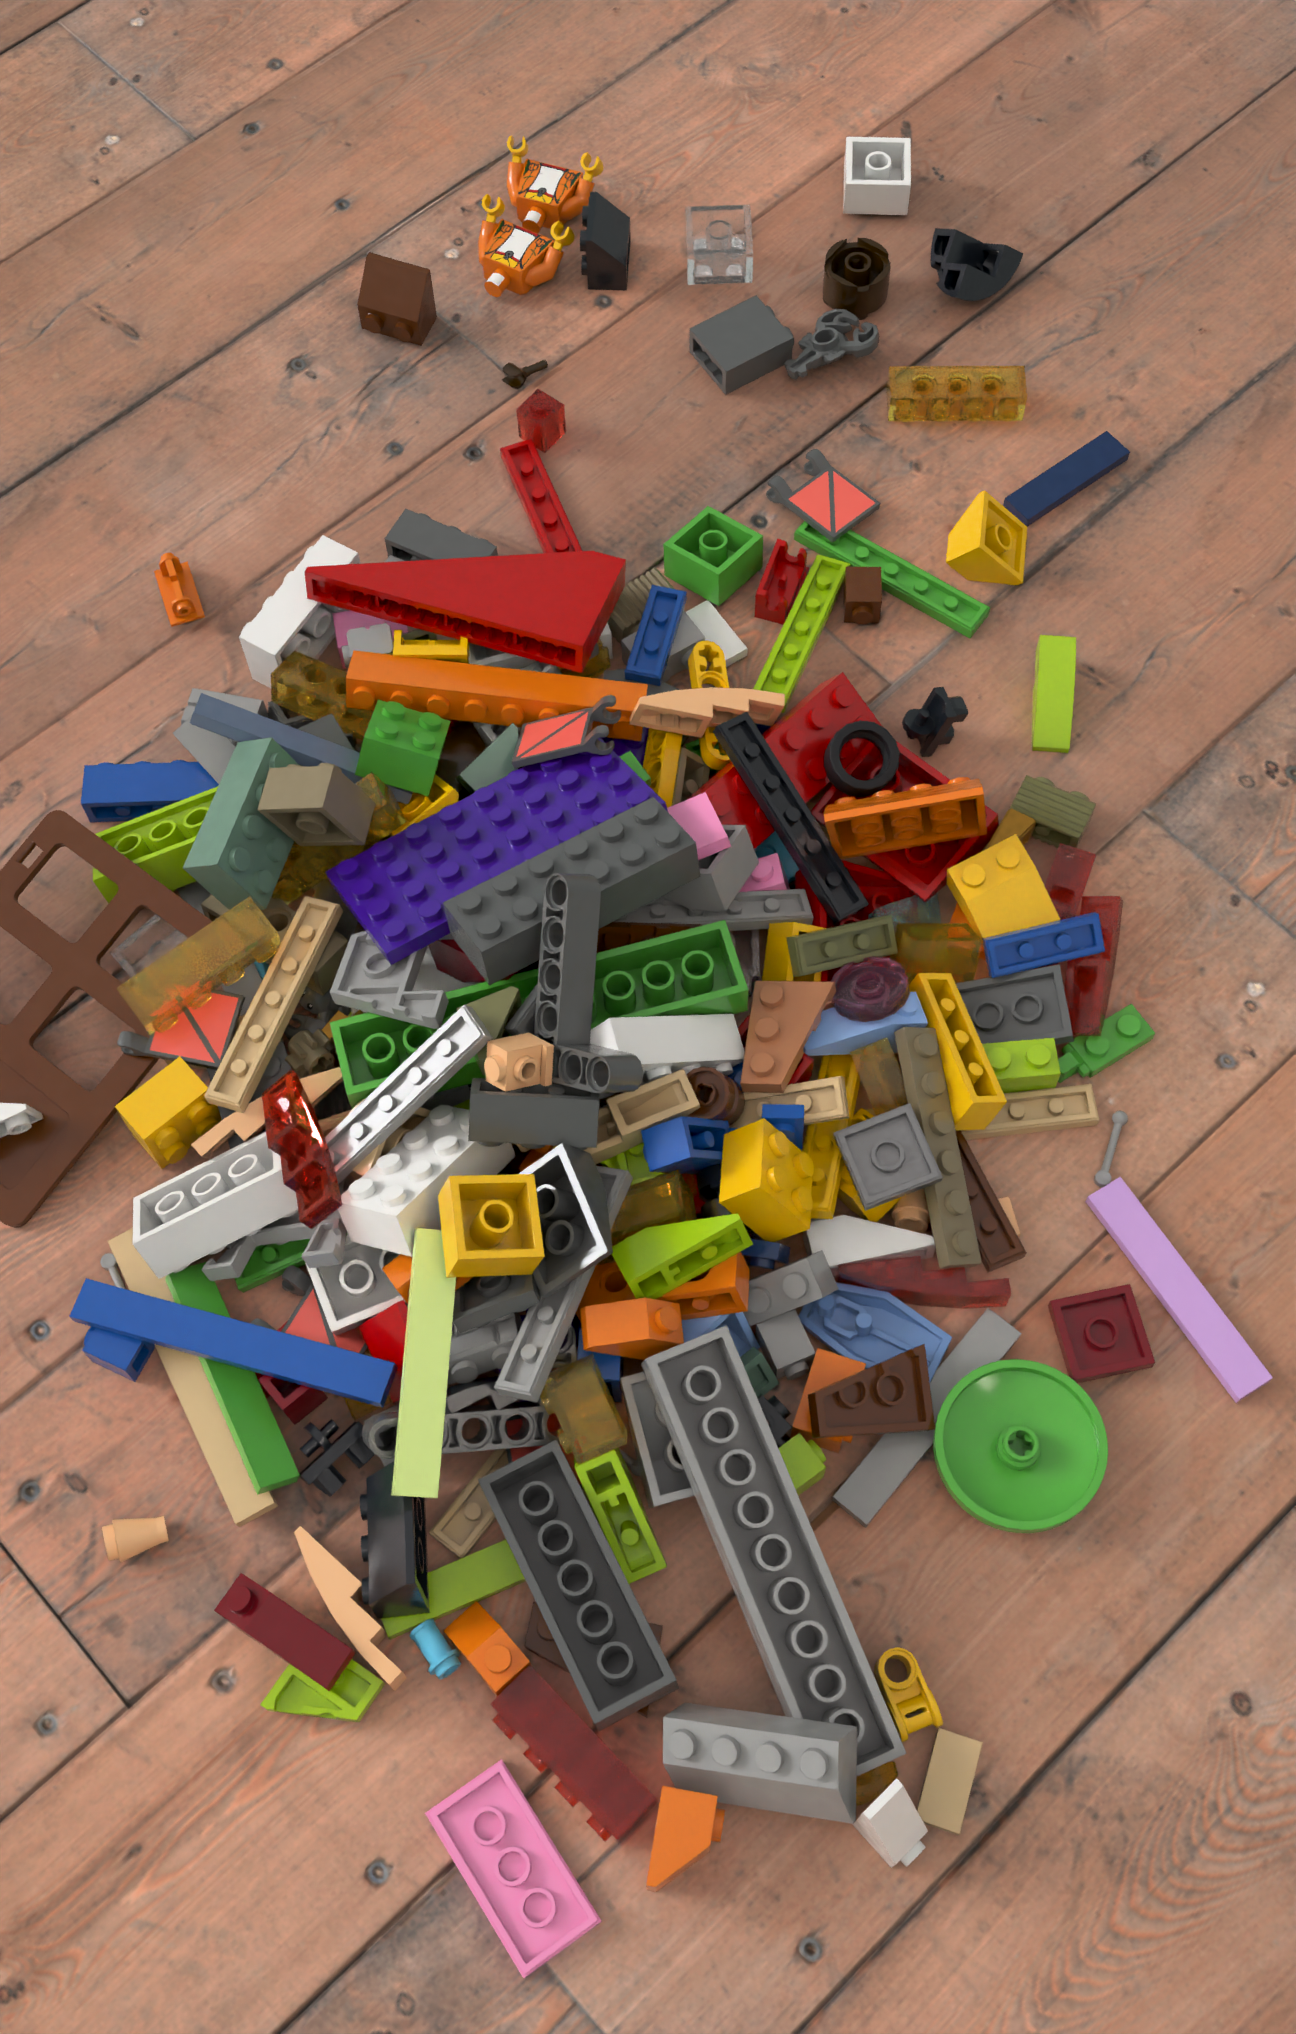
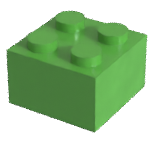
(713, 555)
(403, 747)

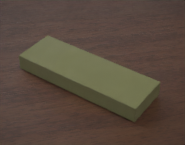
(841, 945)

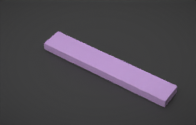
(1179, 1290)

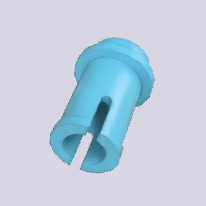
(435, 1649)

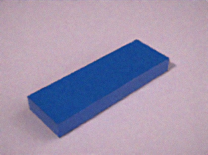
(655, 635)
(1043, 945)

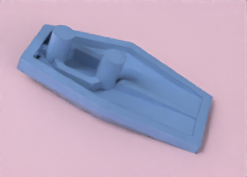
(872, 1326)

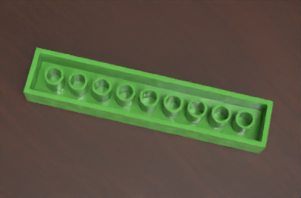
(660, 976)

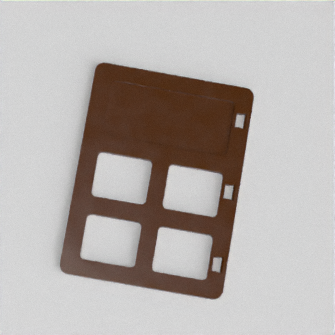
(72, 1116)

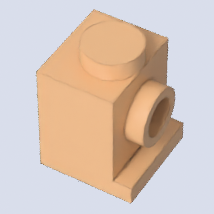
(519, 1062)

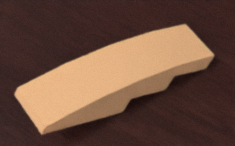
(696, 709)
(252, 1121)
(342, 1594)

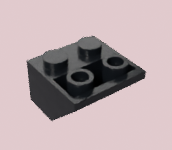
(606, 244)

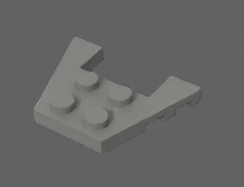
(375, 986)
(324, 1248)

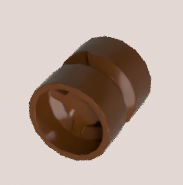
(717, 1094)

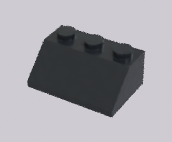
(394, 1549)

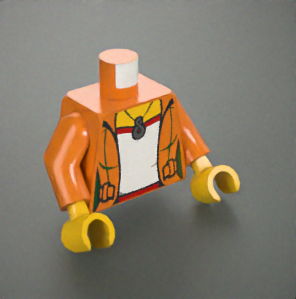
(547, 191)
(516, 256)

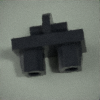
(934, 720)
(321, 1470)

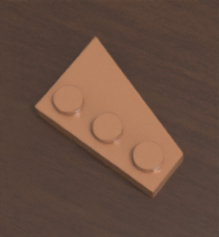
(778, 1030)

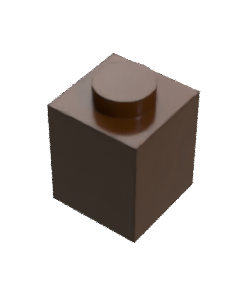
(862, 595)

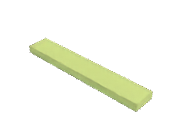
(424, 1370)

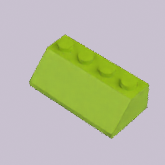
(158, 842)

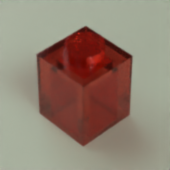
(541, 419)

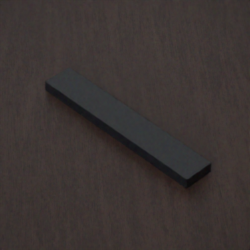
(790, 818)

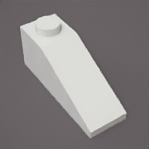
(859, 1240)
(893, 1826)

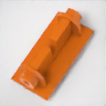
(178, 590)

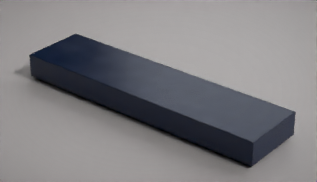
(1066, 478)

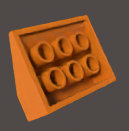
(906, 818)

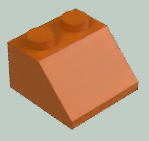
(682, 1833)

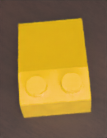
(1001, 890)

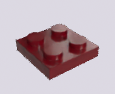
(1101, 1334)

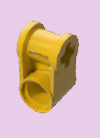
(907, 1696)

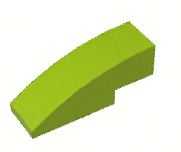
(1053, 693)

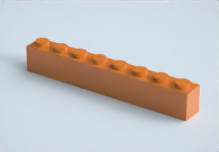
(484, 691)

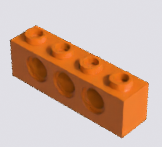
(712, 1293)

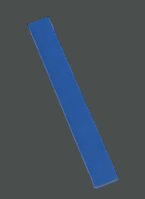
(234, 1342)

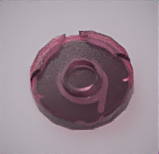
(870, 989)

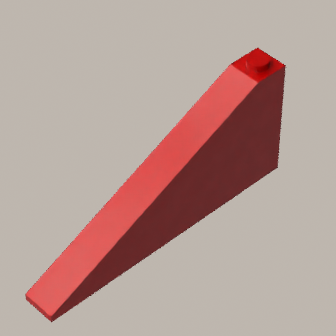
(516, 604)

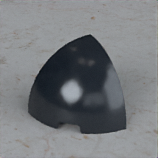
(970, 267)

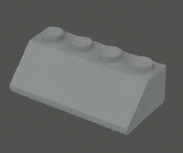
(763, 1760)

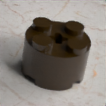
(856, 276)

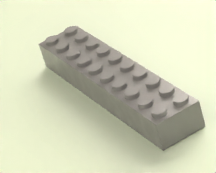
(768, 1543)

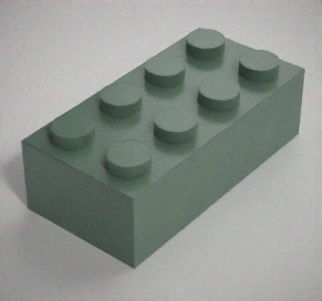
(237, 846)

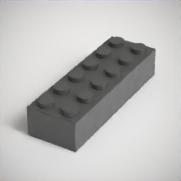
(631, 856)
(578, 1585)

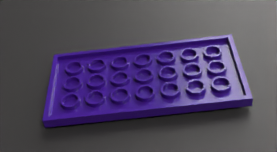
(404, 880)

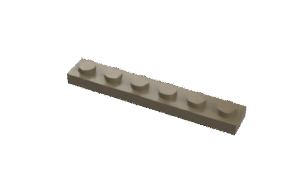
(929, 1098)

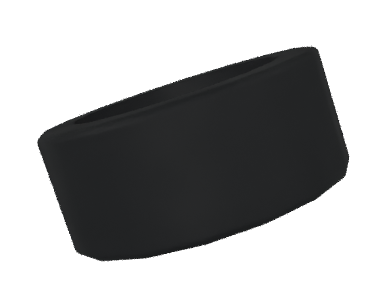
(881, 739)

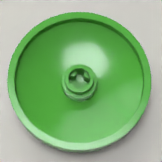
(1020, 1446)

